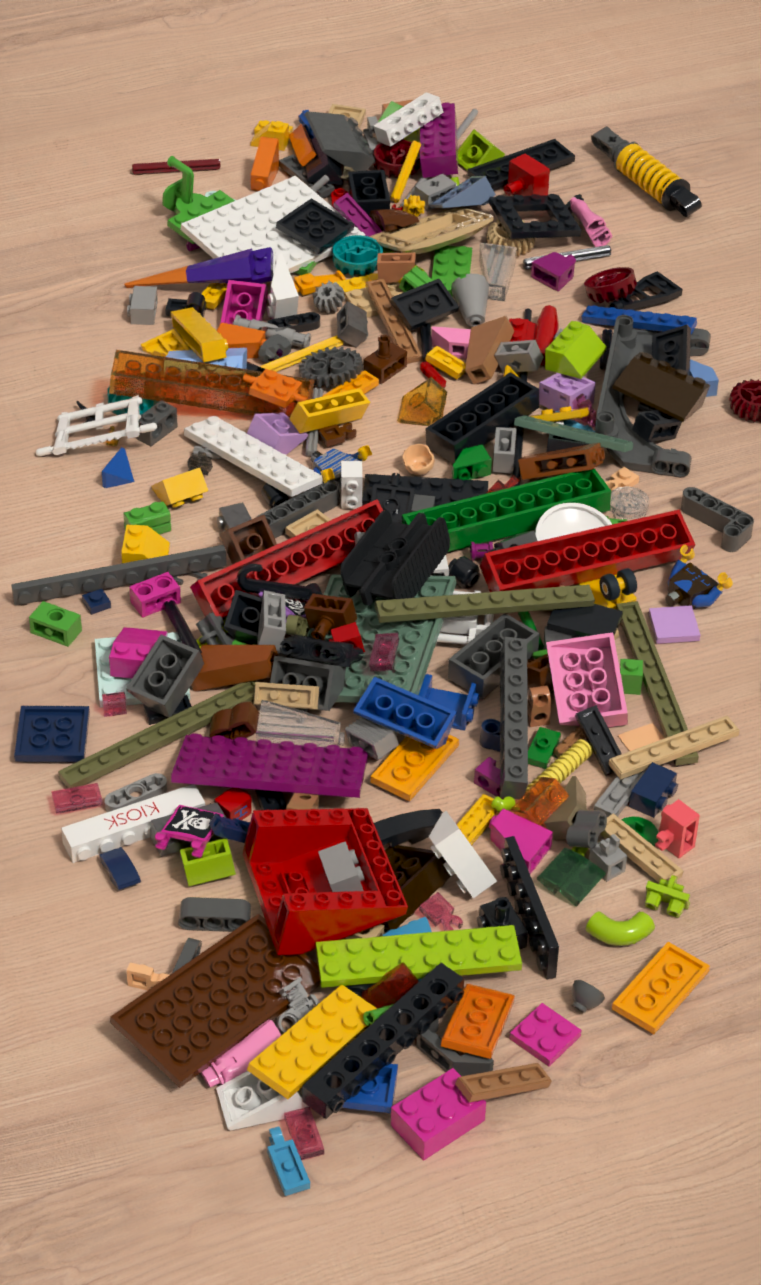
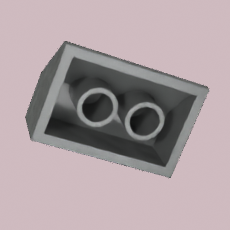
(310, 673)
(166, 675)

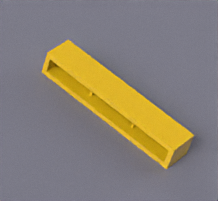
(199, 334)

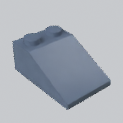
(471, 192)

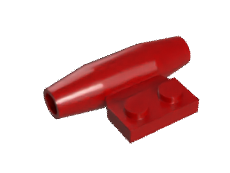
(541, 331)

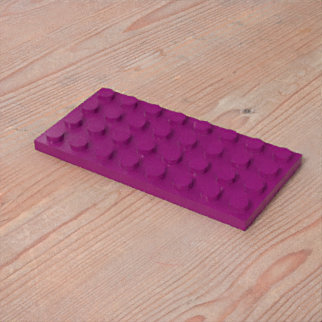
(270, 766)

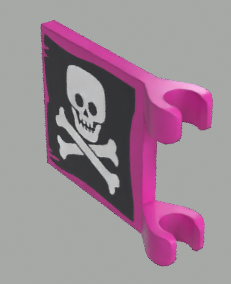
(188, 825)

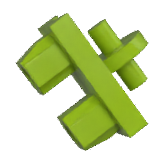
(667, 892)

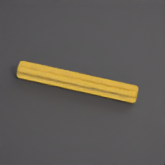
(405, 171)

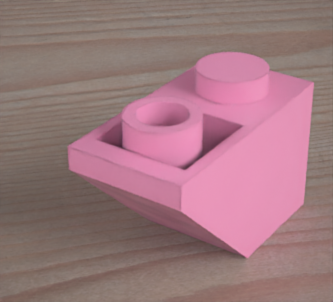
(452, 340)

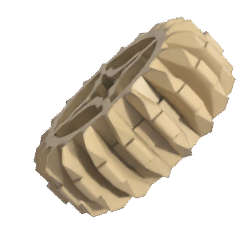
(497, 235)

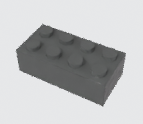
(480, 658)

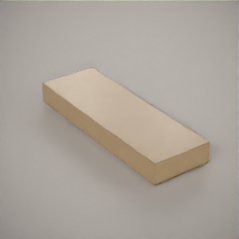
(288, 695)

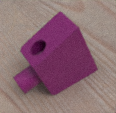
(554, 270)

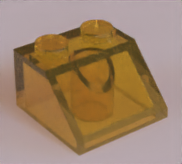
(423, 404)

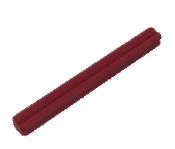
(162, 167)

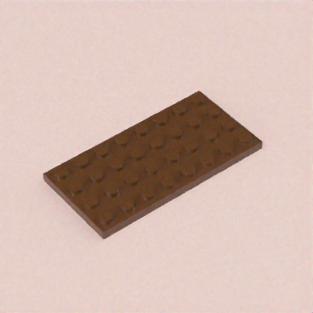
(213, 1001)

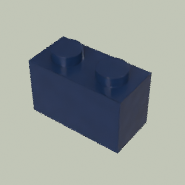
(653, 790)

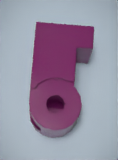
(488, 776)

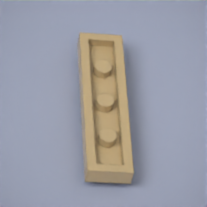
(641, 851)

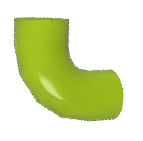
(620, 932)

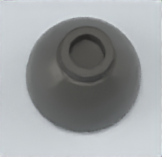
(585, 996)

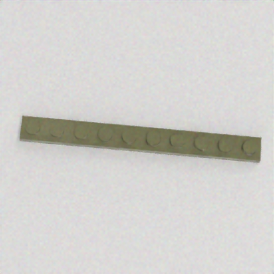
(484, 603)
(654, 675)
(154, 736)

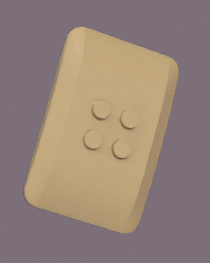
(435, 231)

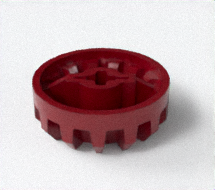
(393, 157)
(610, 284)

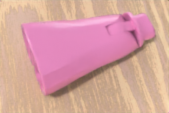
(593, 224)
(236, 1059)

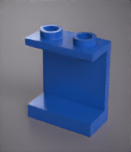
(455, 701)

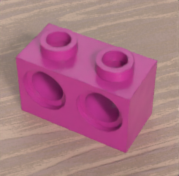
(151, 594)

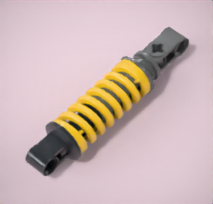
(647, 172)

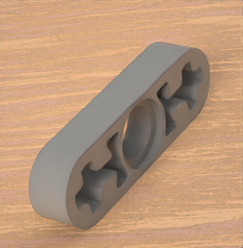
(149, 787)

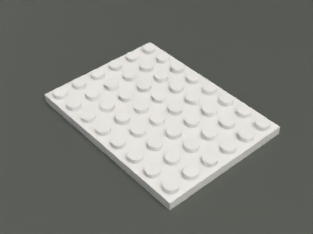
(252, 225)

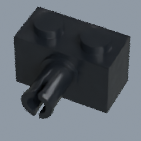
(502, 914)

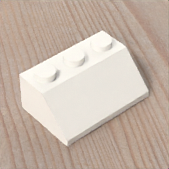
(460, 857)

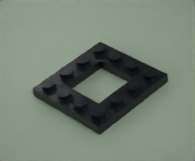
(560, 226)

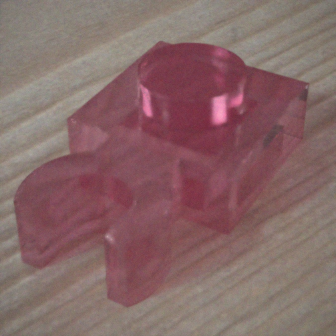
(583, 403)
(439, 911)

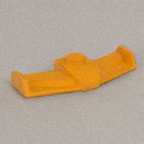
(307, 282)

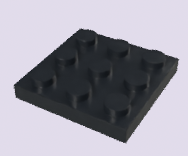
(315, 226)

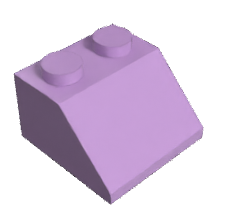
(276, 431)

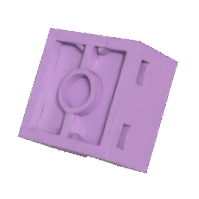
(562, 391)

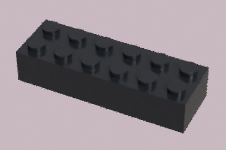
(477, 418)

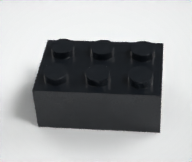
(369, 189)

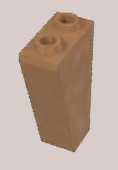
(483, 345)

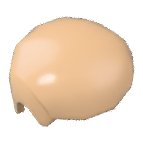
(418, 459)

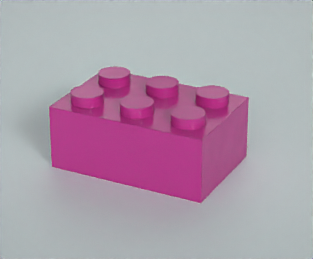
(436, 1115)

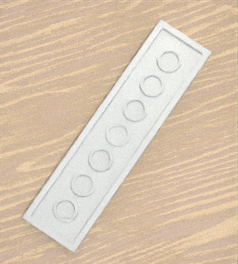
(253, 456)

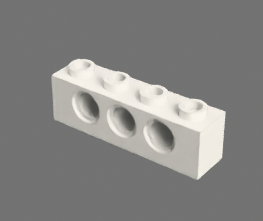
(408, 119)

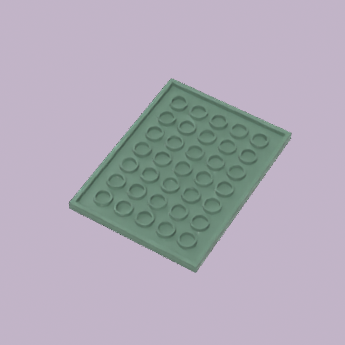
(414, 647)

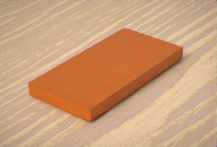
(478, 1021)

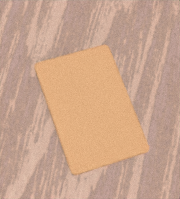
(641, 736)

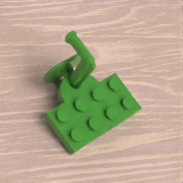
(185, 203)

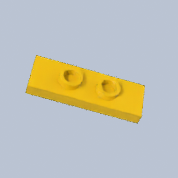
(564, 414)
(477, 818)

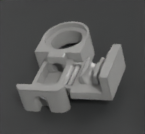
(372, 143)
(299, 1001)

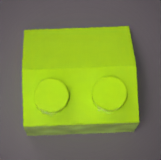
(477, 151)

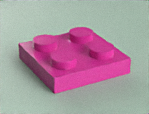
(545, 1034)

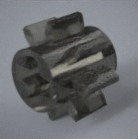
(200, 461)

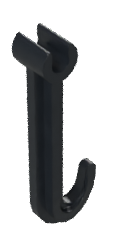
(288, 590)

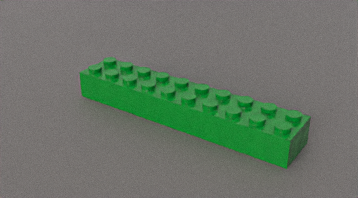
(515, 508)

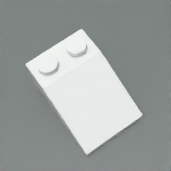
(283, 294)
(251, 1102)

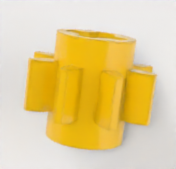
(414, 205)

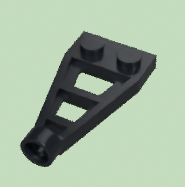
(658, 283)

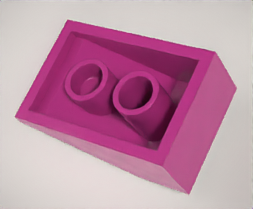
(244, 299)
(130, 650)

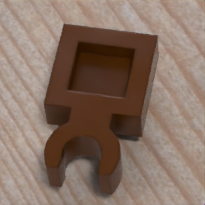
(334, 435)

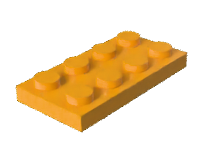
(411, 766)
(660, 987)

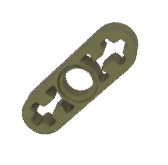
(297, 625)

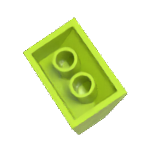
(574, 350)

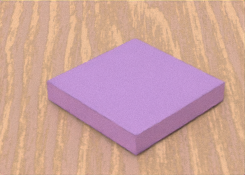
(674, 624)

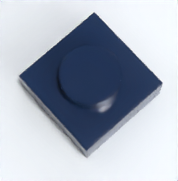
(96, 601)

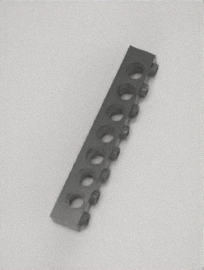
(513, 718)

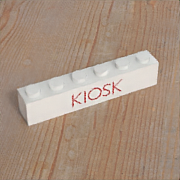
(124, 824)

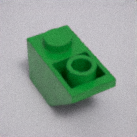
(472, 464)

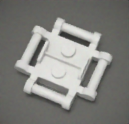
(463, 625)

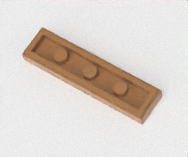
(503, 1082)

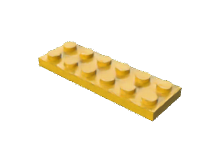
(311, 1042)

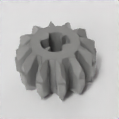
(328, 297)

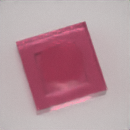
(114, 704)

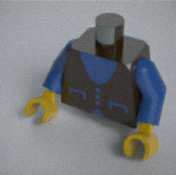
(692, 586)

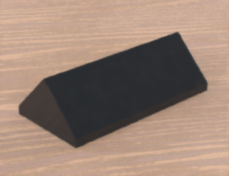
(323, 165)

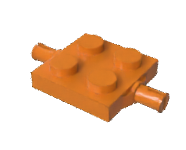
(275, 388)

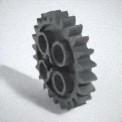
(327, 371)

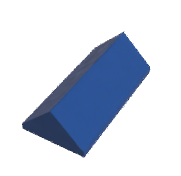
(406, 713)

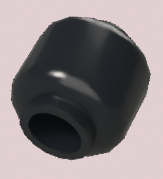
(465, 571)

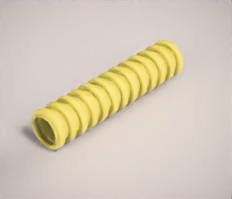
(566, 762)

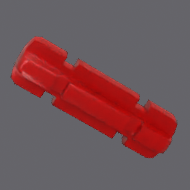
(430, 371)

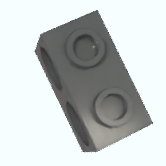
(165, 418)

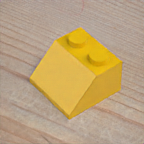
(181, 487)
(143, 543)

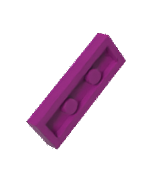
(354, 213)

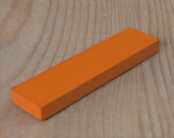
(302, 145)

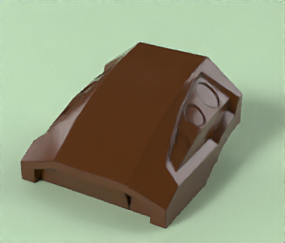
(390, 219)

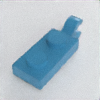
(287, 1163)

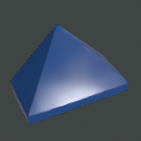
(117, 471)

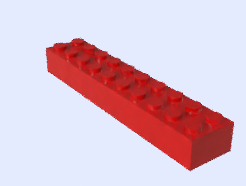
(588, 554)
(290, 560)

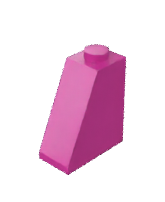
(531, 838)

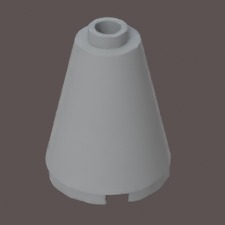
(471, 297)

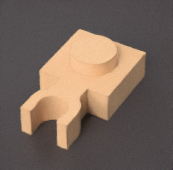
(622, 478)
(143, 976)

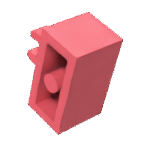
(677, 829)

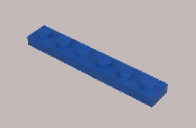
(641, 320)

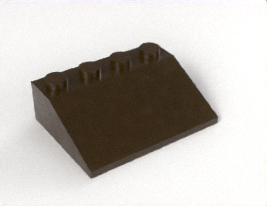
(662, 386)
(418, 875)

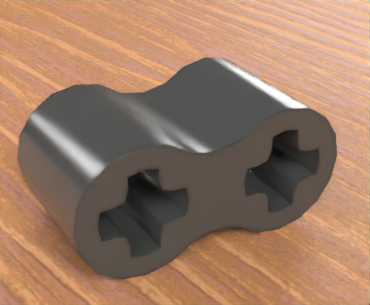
(586, 828)

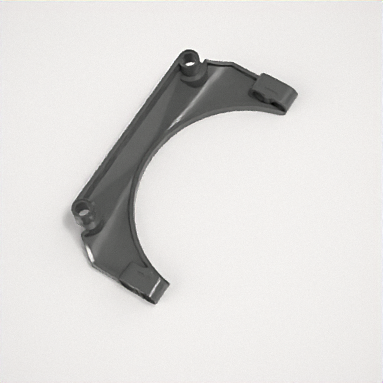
(611, 414)

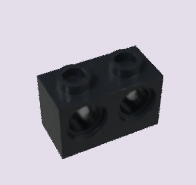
(656, 426)

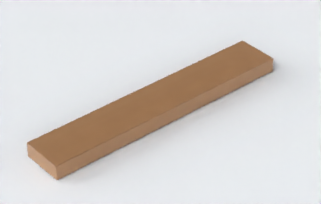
(392, 321)

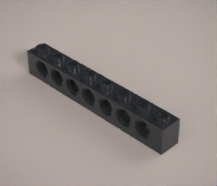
(383, 1041)

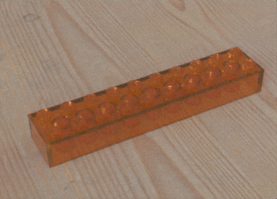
(192, 384)

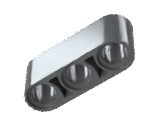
(213, 914)

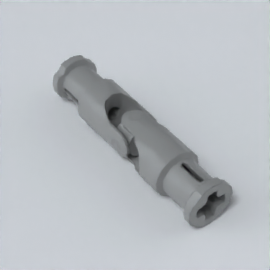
(294, 337)

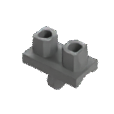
(213, 632)

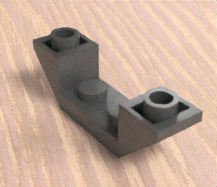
(448, 1058)

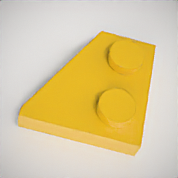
(164, 343)

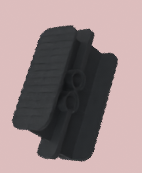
(394, 558)

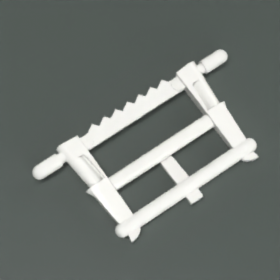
(64, 429)

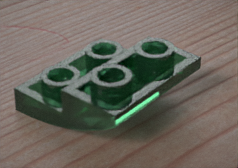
(571, 876)

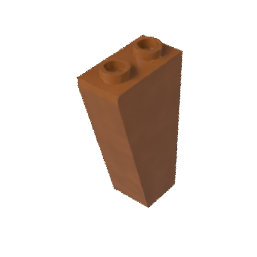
(562, 461)
(234, 665)

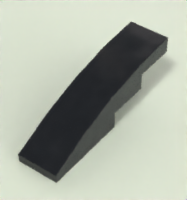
(407, 827)

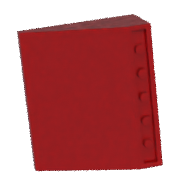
(293, 883)

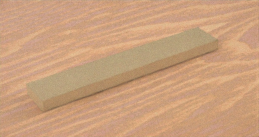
(674, 747)

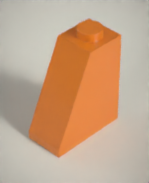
(265, 164)
(243, 338)

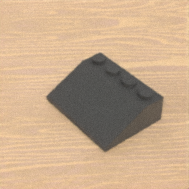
(341, 139)

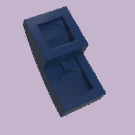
(120, 868)

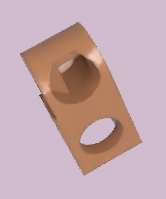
(538, 702)

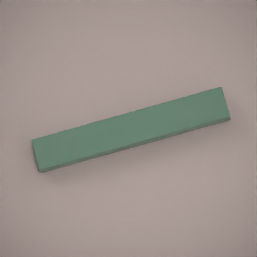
(573, 433)

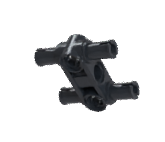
(333, 652)

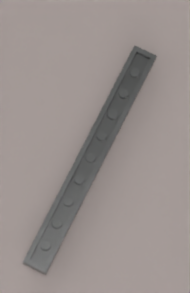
(118, 575)

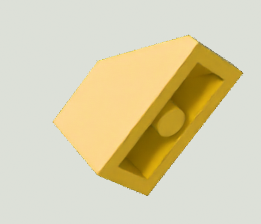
(274, 129)

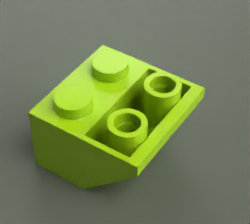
(213, 864)

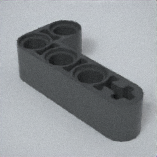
(732, 522)

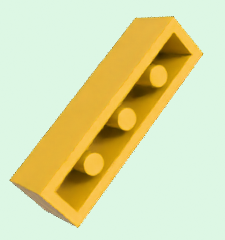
(329, 410)

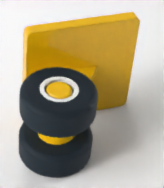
(614, 589)

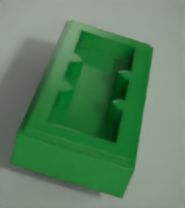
(542, 747)

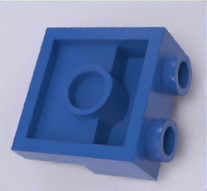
(378, 1093)

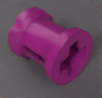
(474, 547)

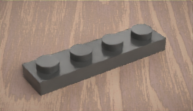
(294, 168)

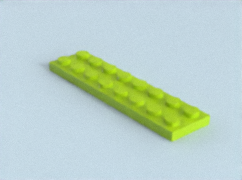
(460, 950)

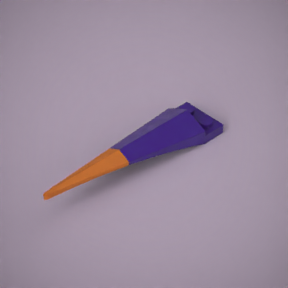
(240, 266)

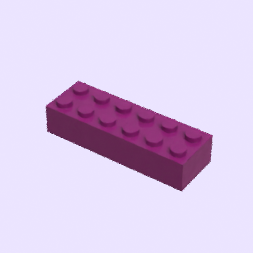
(440, 144)

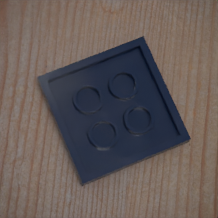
(52, 733)

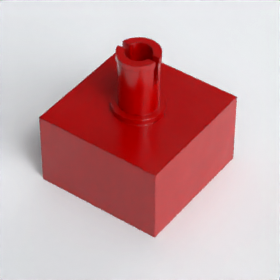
(527, 177)

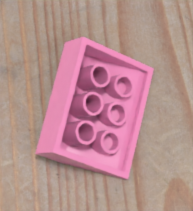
(587, 675)

